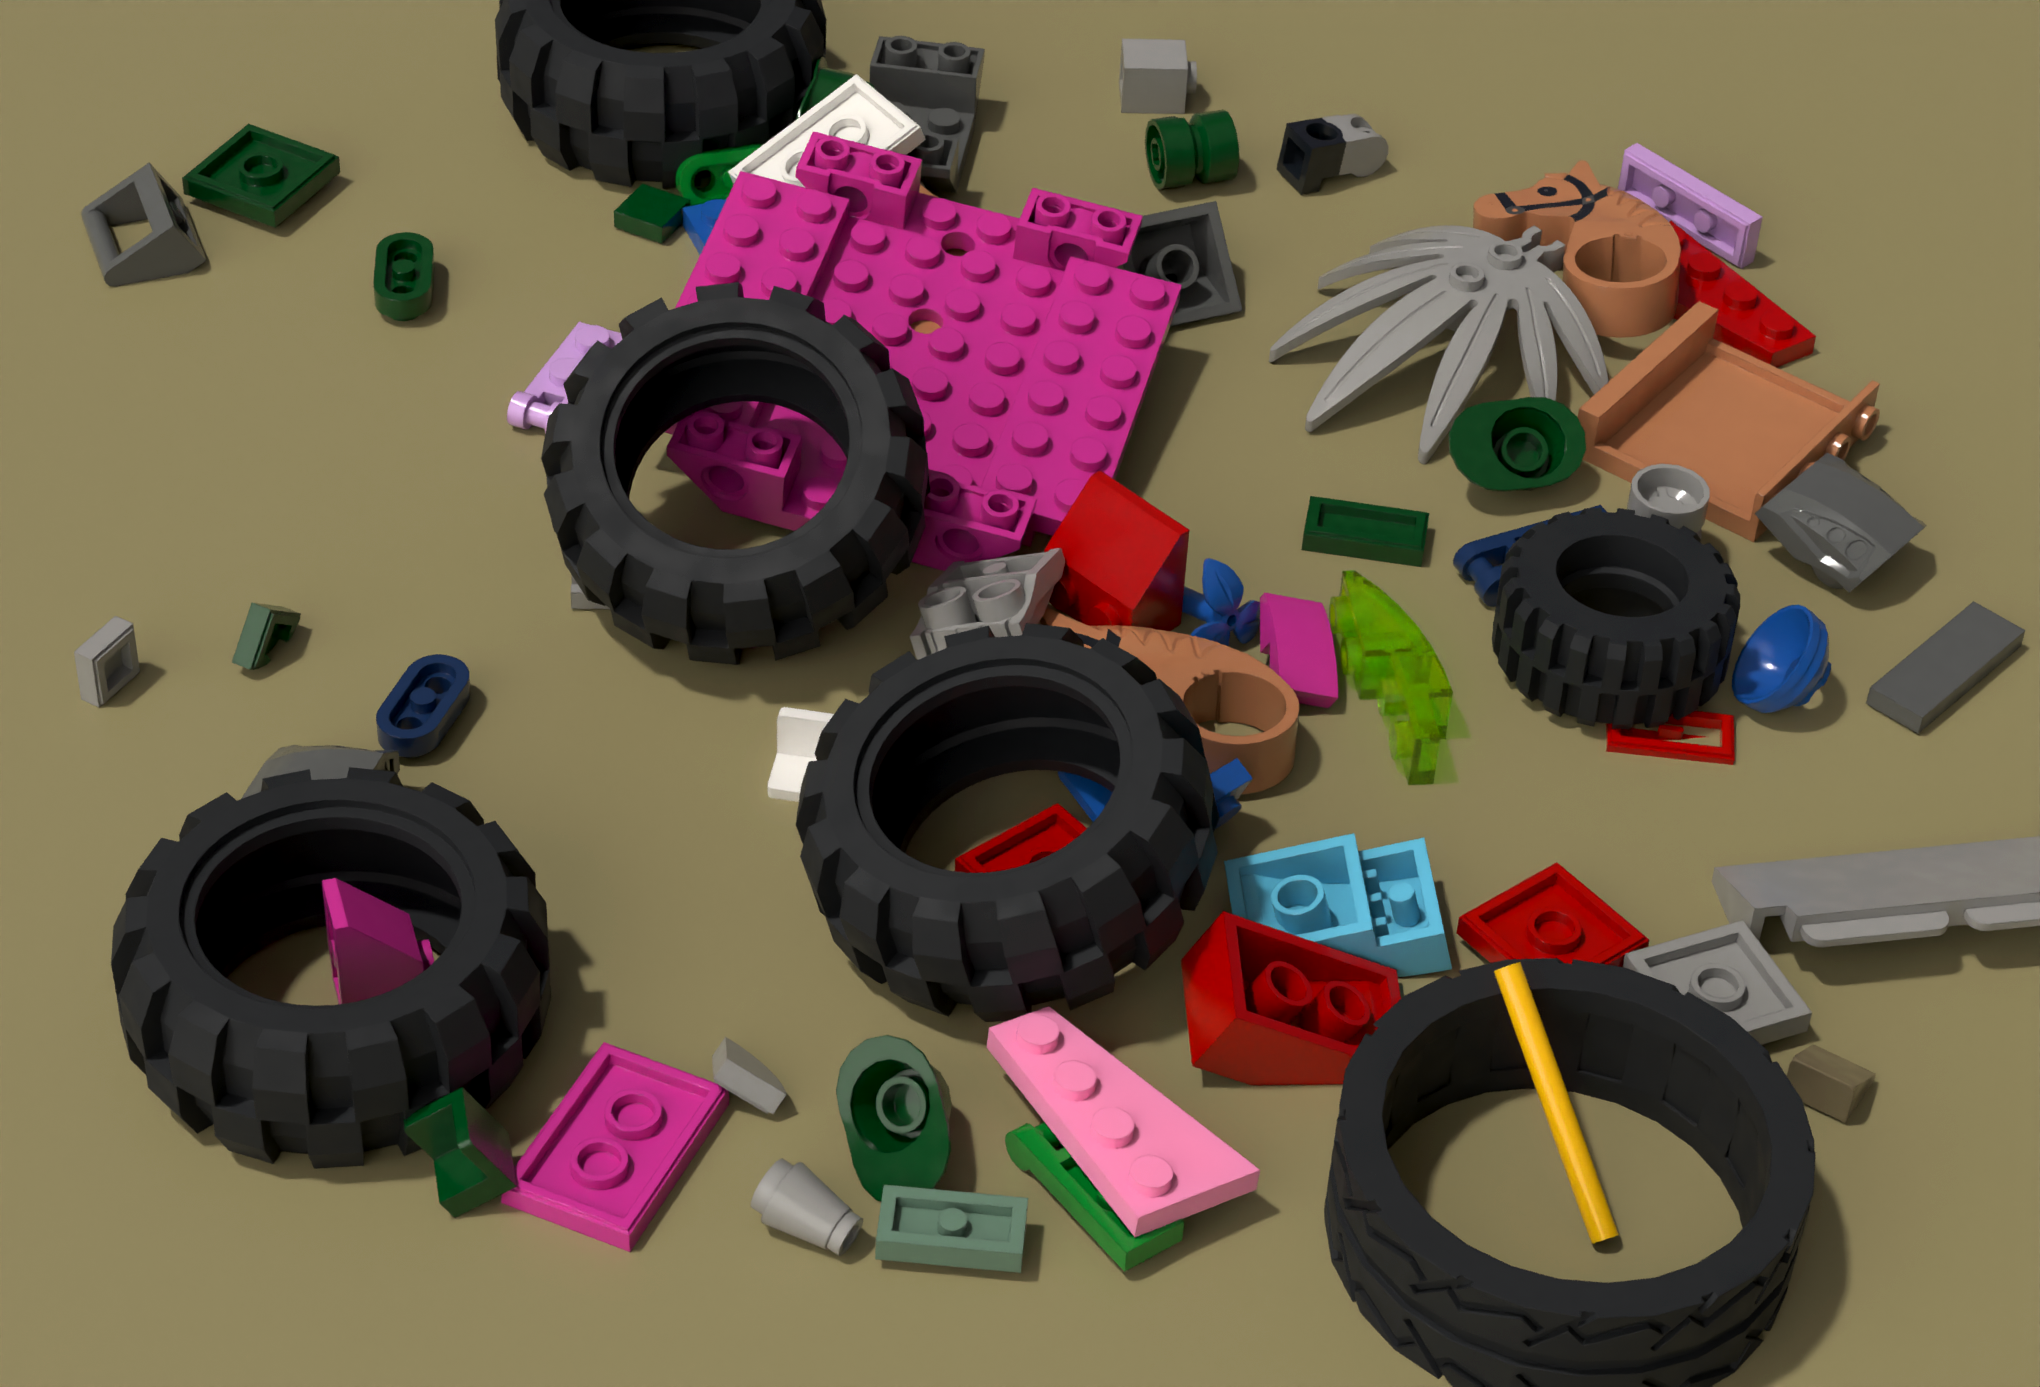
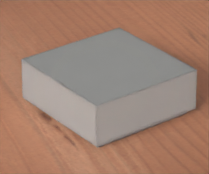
(107, 661)

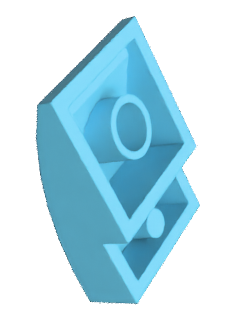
(1352, 900)

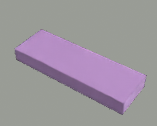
(1692, 205)

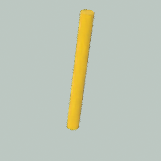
(1556, 1103)

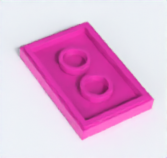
(616, 1146)

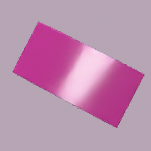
(1300, 647)

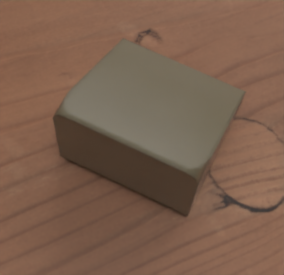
(1829, 1081)

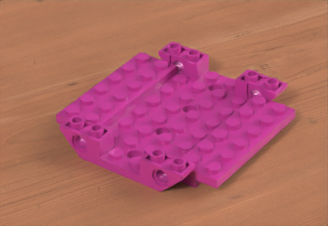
(1016, 389)

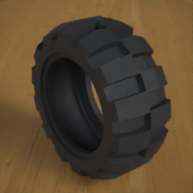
(646, 111)
(712, 356)
(1036, 927)
(346, 1072)

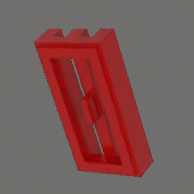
(1652, 742)

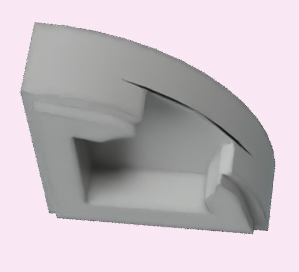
(746, 1077)

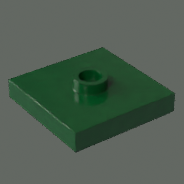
(261, 175)

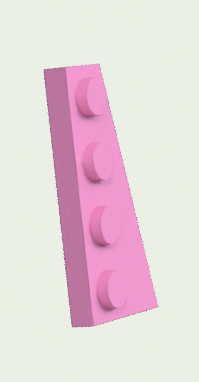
(1119, 1129)

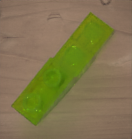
(1397, 668)

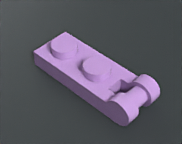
(547, 388)

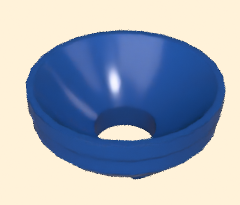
(1783, 661)

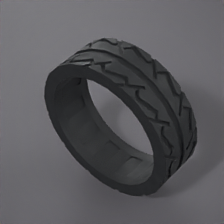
(1616, 1042)

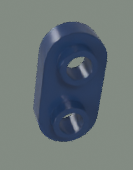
(423, 705)

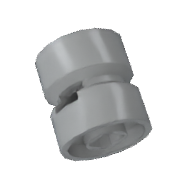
(1671, 494)

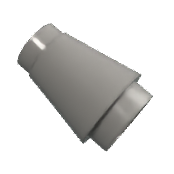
(805, 1207)

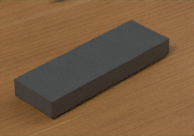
(1945, 667)

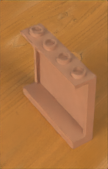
(1722, 417)

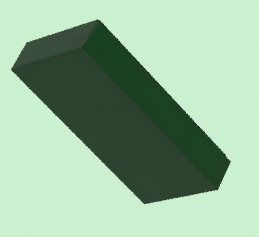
(1365, 531)

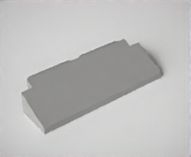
(1888, 892)

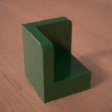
(467, 1149)

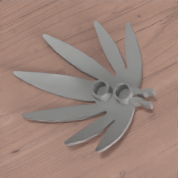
(1458, 283)

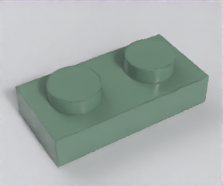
(951, 1228)

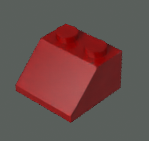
(1120, 559)

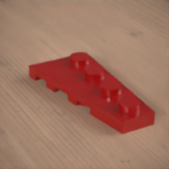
(1745, 315)

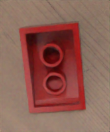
(1278, 1004)

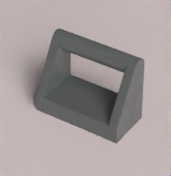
(165, 252)

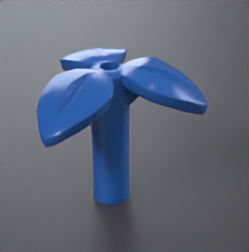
(1219, 606)

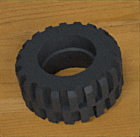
(1615, 618)

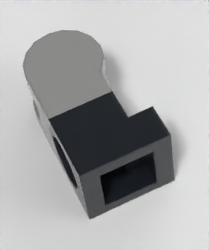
(1329, 149)

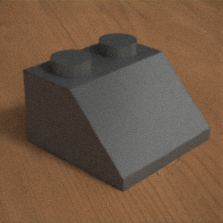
(1191, 251)

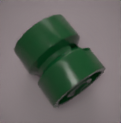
(1200, 149)

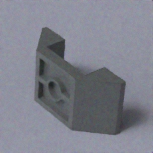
(940, 93)

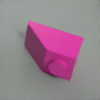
(369, 943)

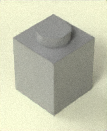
(1155, 76)

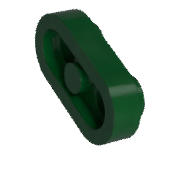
(404, 276)

